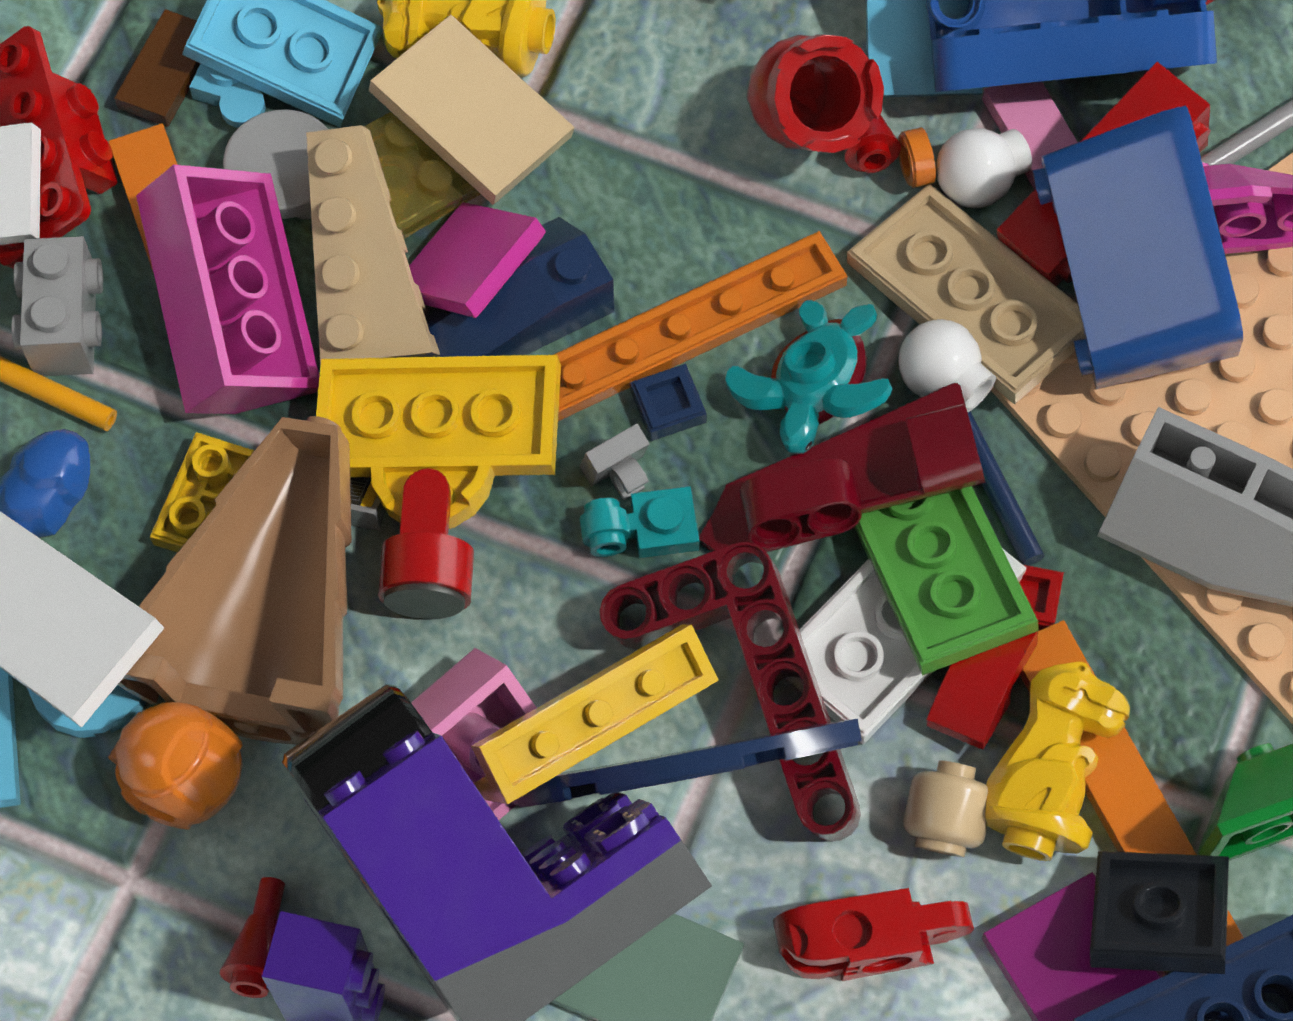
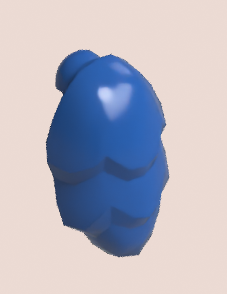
(46, 481)

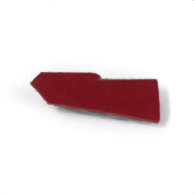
(878, 465)

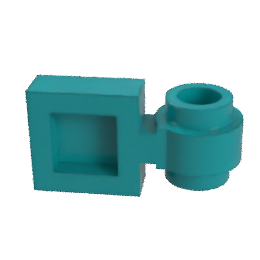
(659, 522)

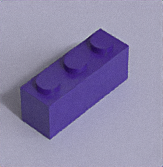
(322, 971)

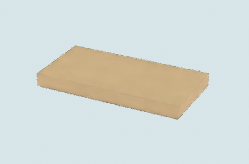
(951, 268)

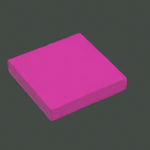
(473, 257)

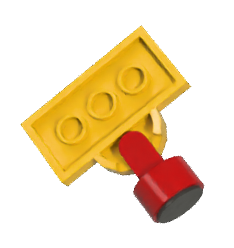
(432, 445)

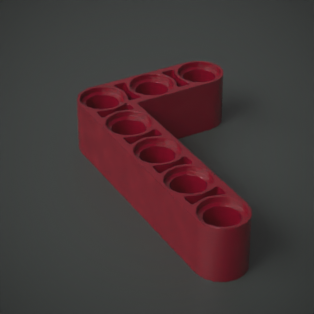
(766, 664)

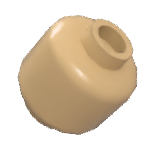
(947, 809)

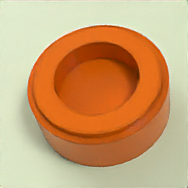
(917, 158)

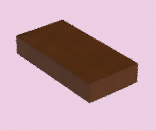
(161, 72)

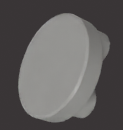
(277, 145)

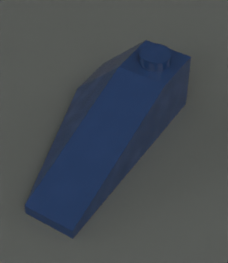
(546, 298)

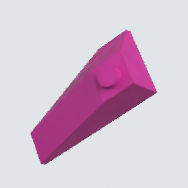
(1251, 207)

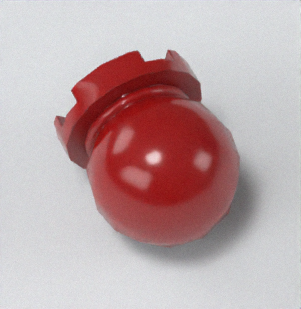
(815, 93)

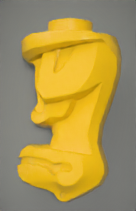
(509, 28)
(1042, 775)

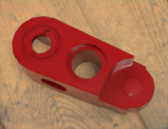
(867, 934)

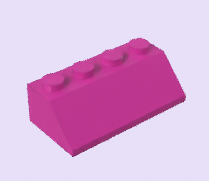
(227, 289)

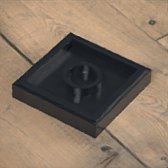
(1160, 912)

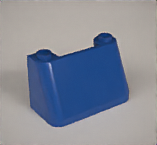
(1142, 250)

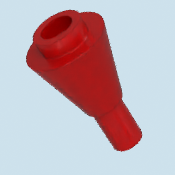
(875, 150)
(250, 951)

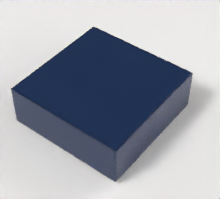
(668, 402)

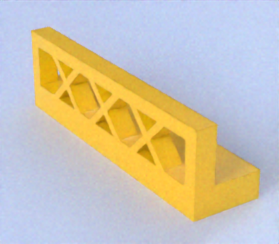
(592, 715)

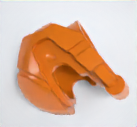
(177, 764)

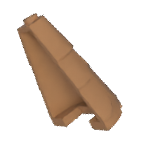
(260, 593)

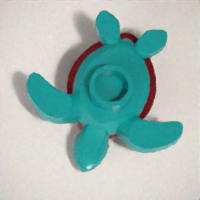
(815, 376)

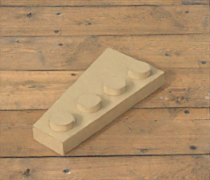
(360, 260)

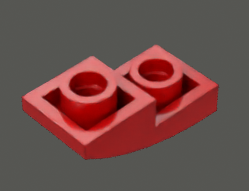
(979, 692)

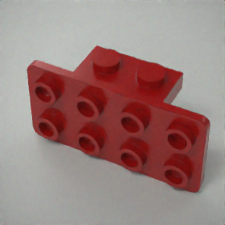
(71, 136)

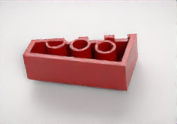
(1034, 228)

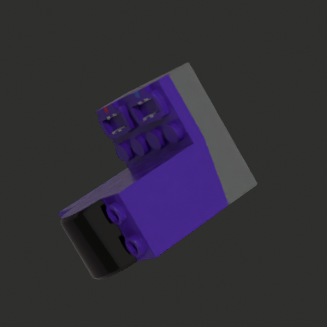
(474, 913)

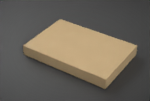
(471, 109)

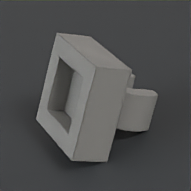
(619, 461)

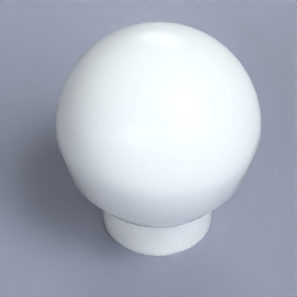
(981, 165)
(941, 355)

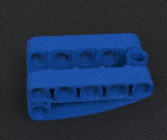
(1065, 39)

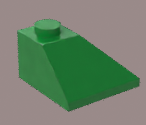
(1253, 804)

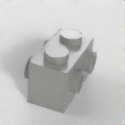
(58, 306)

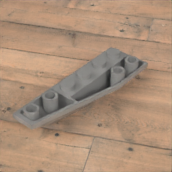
(1207, 510)

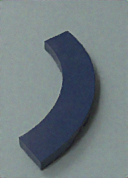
(695, 763)

